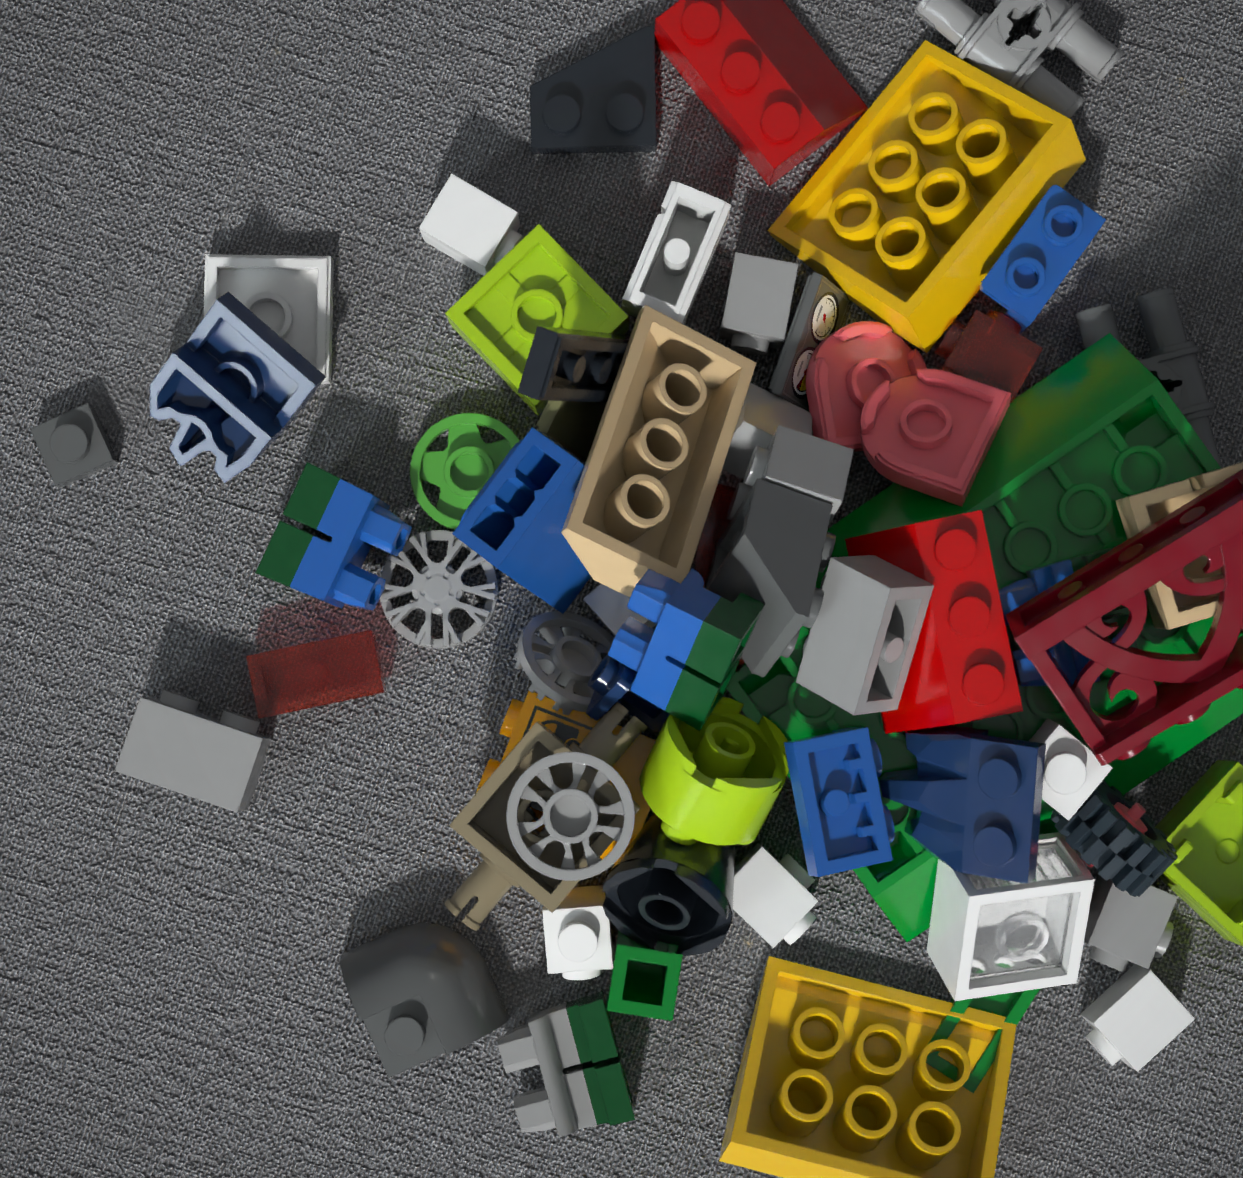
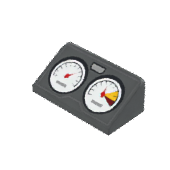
(816, 316)

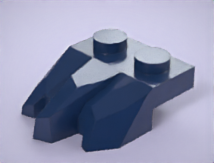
(231, 388)
(973, 800)

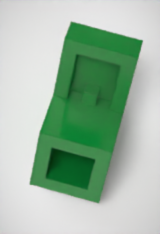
(644, 979)

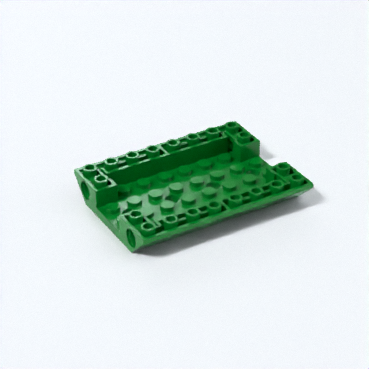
(1045, 496)

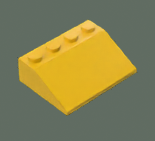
(928, 192)
(844, 1085)

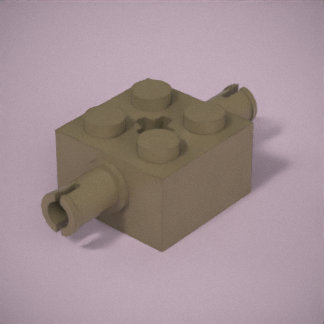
(485, 823)

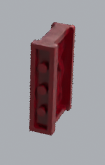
(1074, 610)

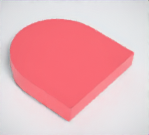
(847, 371)
(932, 431)

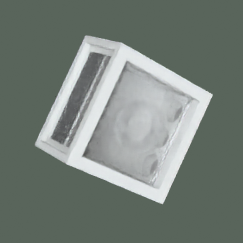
(1011, 934)

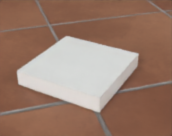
(283, 291)

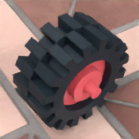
(1117, 840)

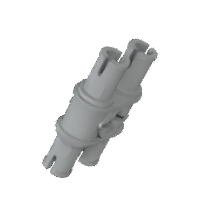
(1019, 65)

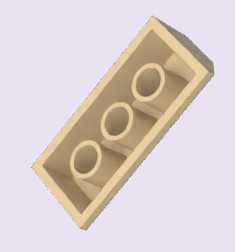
(657, 454)

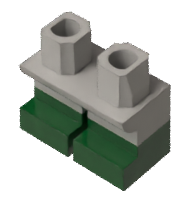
(578, 1067)

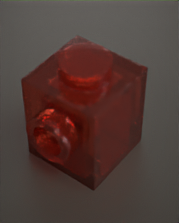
(988, 351)

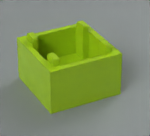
(525, 290)
(1209, 848)

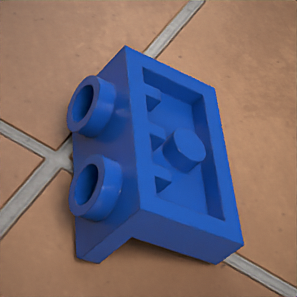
(1041, 255)
(840, 801)

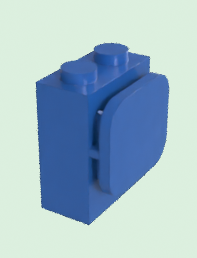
(521, 518)

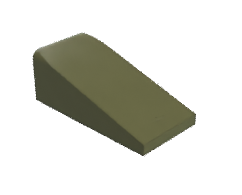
(572, 425)

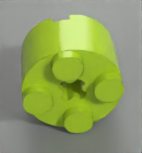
(717, 779)

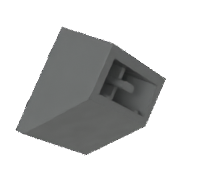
(775, 557)

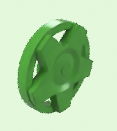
(461, 467)

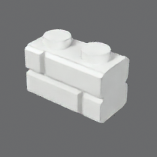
(677, 253)

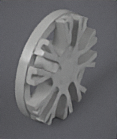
(438, 591)
(564, 658)
(570, 816)

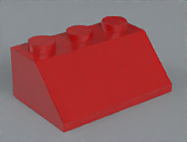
(759, 78)
(963, 649)

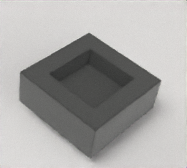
(74, 445)

